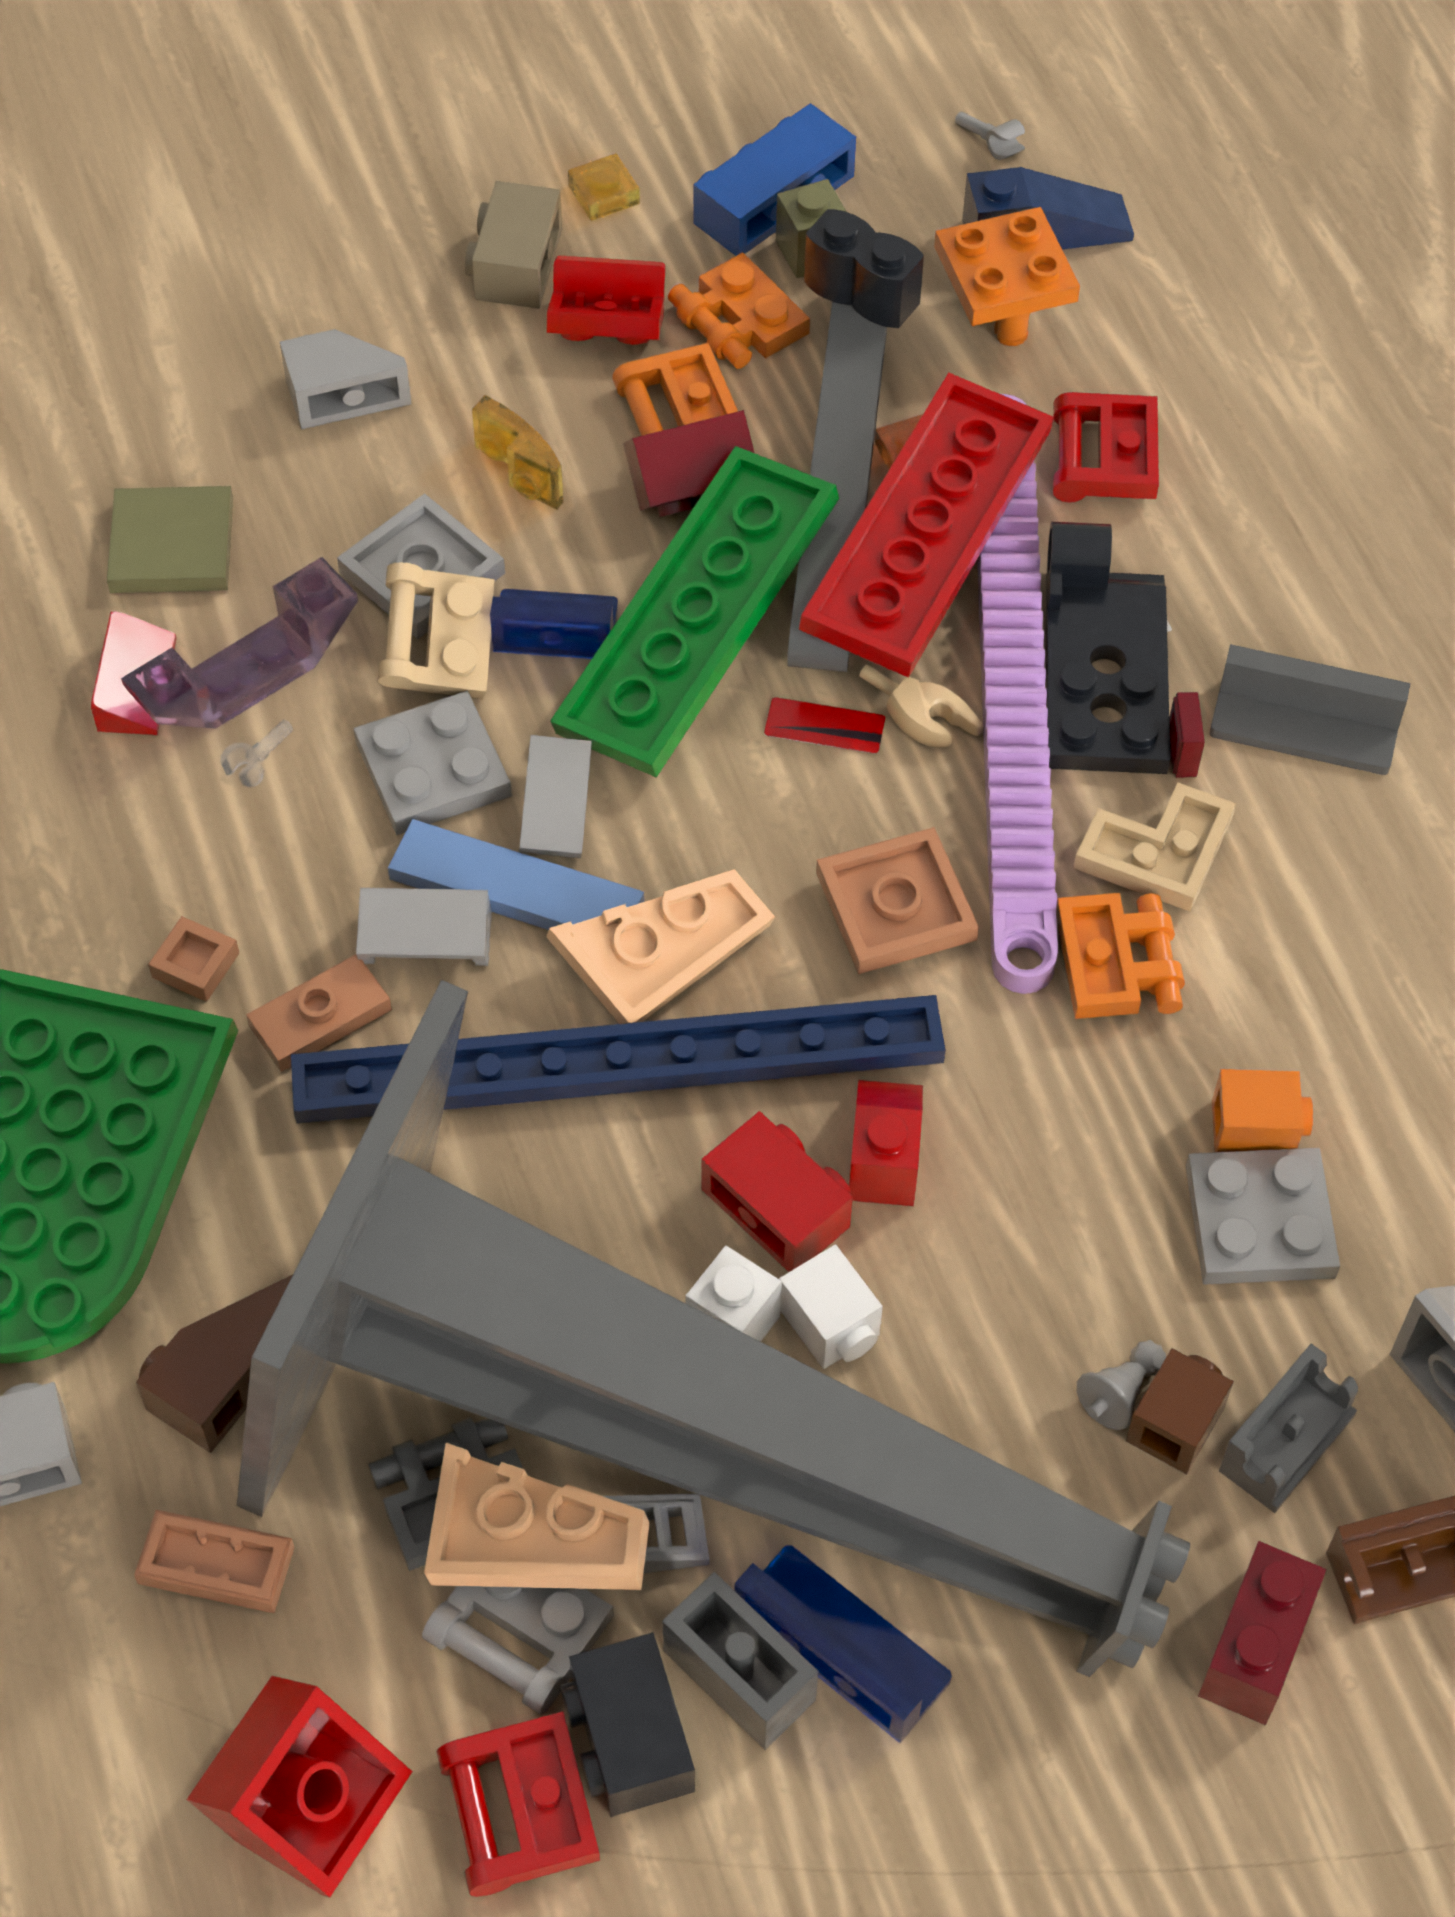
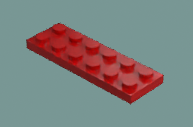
(926, 525)

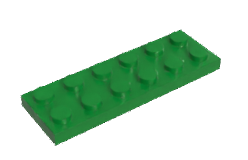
(695, 610)

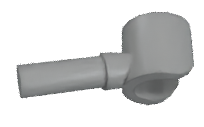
(999, 139)

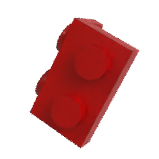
(607, 299)

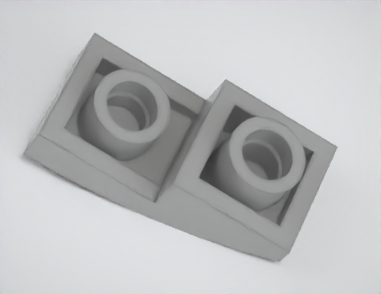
(555, 796)

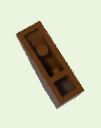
(204, 1371)

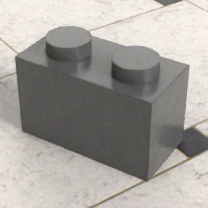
(739, 1660)

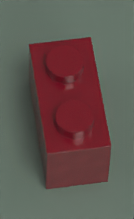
(683, 460)
(1262, 1633)

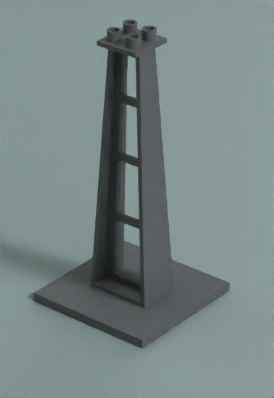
(558, 1344)

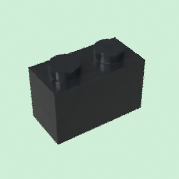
(630, 1725)

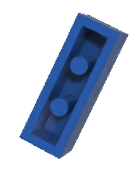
(740, 196)

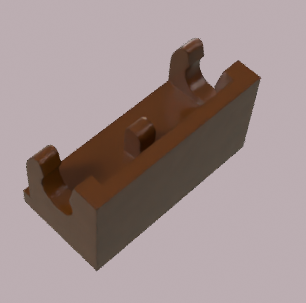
(1396, 1560)

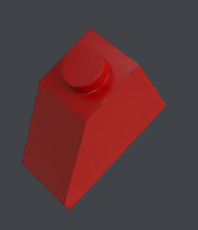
(886, 1142)

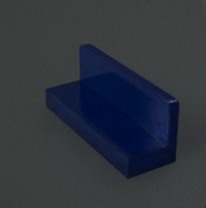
(846, 1641)

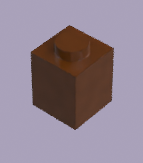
(1179, 1409)

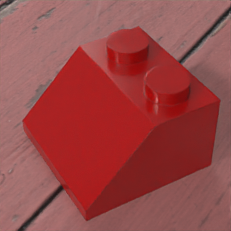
(300, 1784)

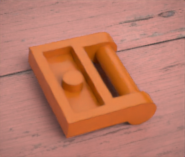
(689, 382)

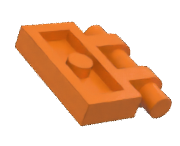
(752, 305)
(1100, 959)

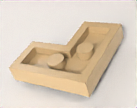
(1163, 859)

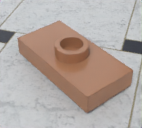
(319, 1011)
(214, 1561)

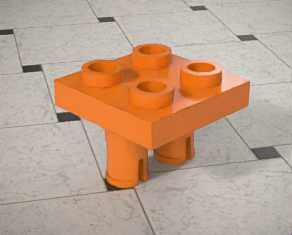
(1007, 270)

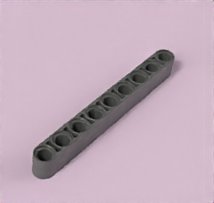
(841, 457)

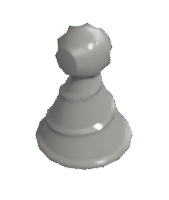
(1112, 1392)

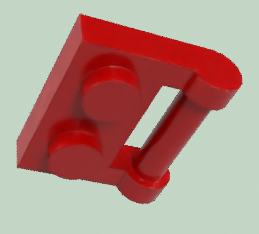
(1125, 446)
(543, 1800)

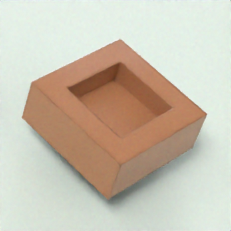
(194, 958)

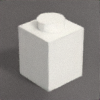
(738, 1294)
(831, 1308)

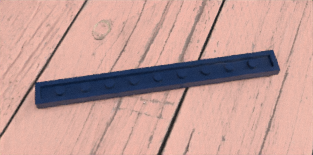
(636, 1057)

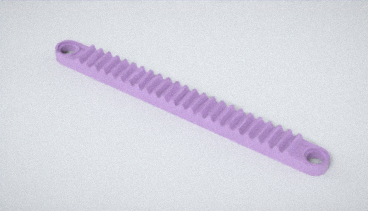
(1017, 745)

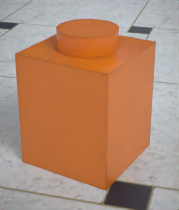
(1259, 1111)

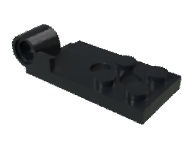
(1113, 619)

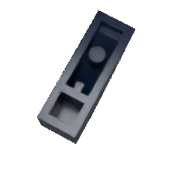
(1074, 210)

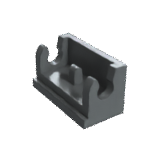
(1289, 1430)

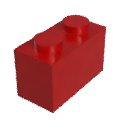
(777, 1191)

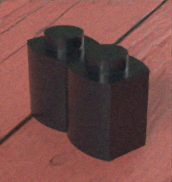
(863, 268)

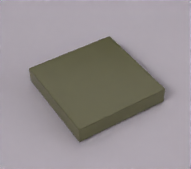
(170, 539)

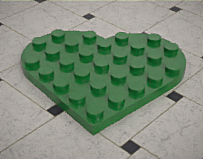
(92, 1149)

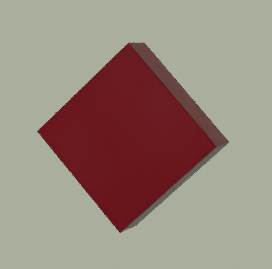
(1186, 734)

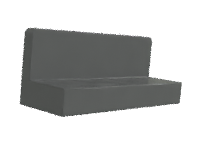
(1309, 709)

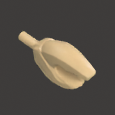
(916, 702)

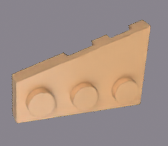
(658, 948)
(522, 1532)

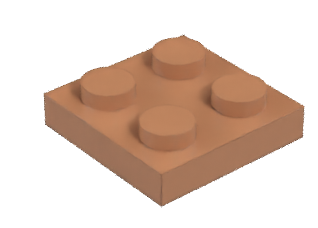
(896, 900)

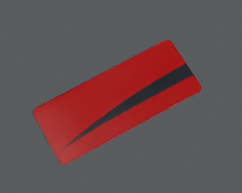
(825, 725)

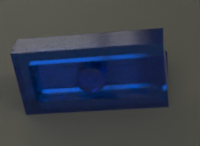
(551, 622)

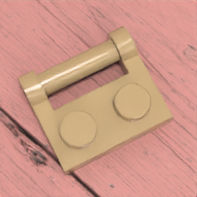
(456, 632)

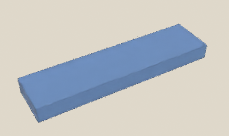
(515, 882)

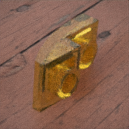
(530, 460)

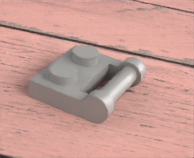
(547, 1619)

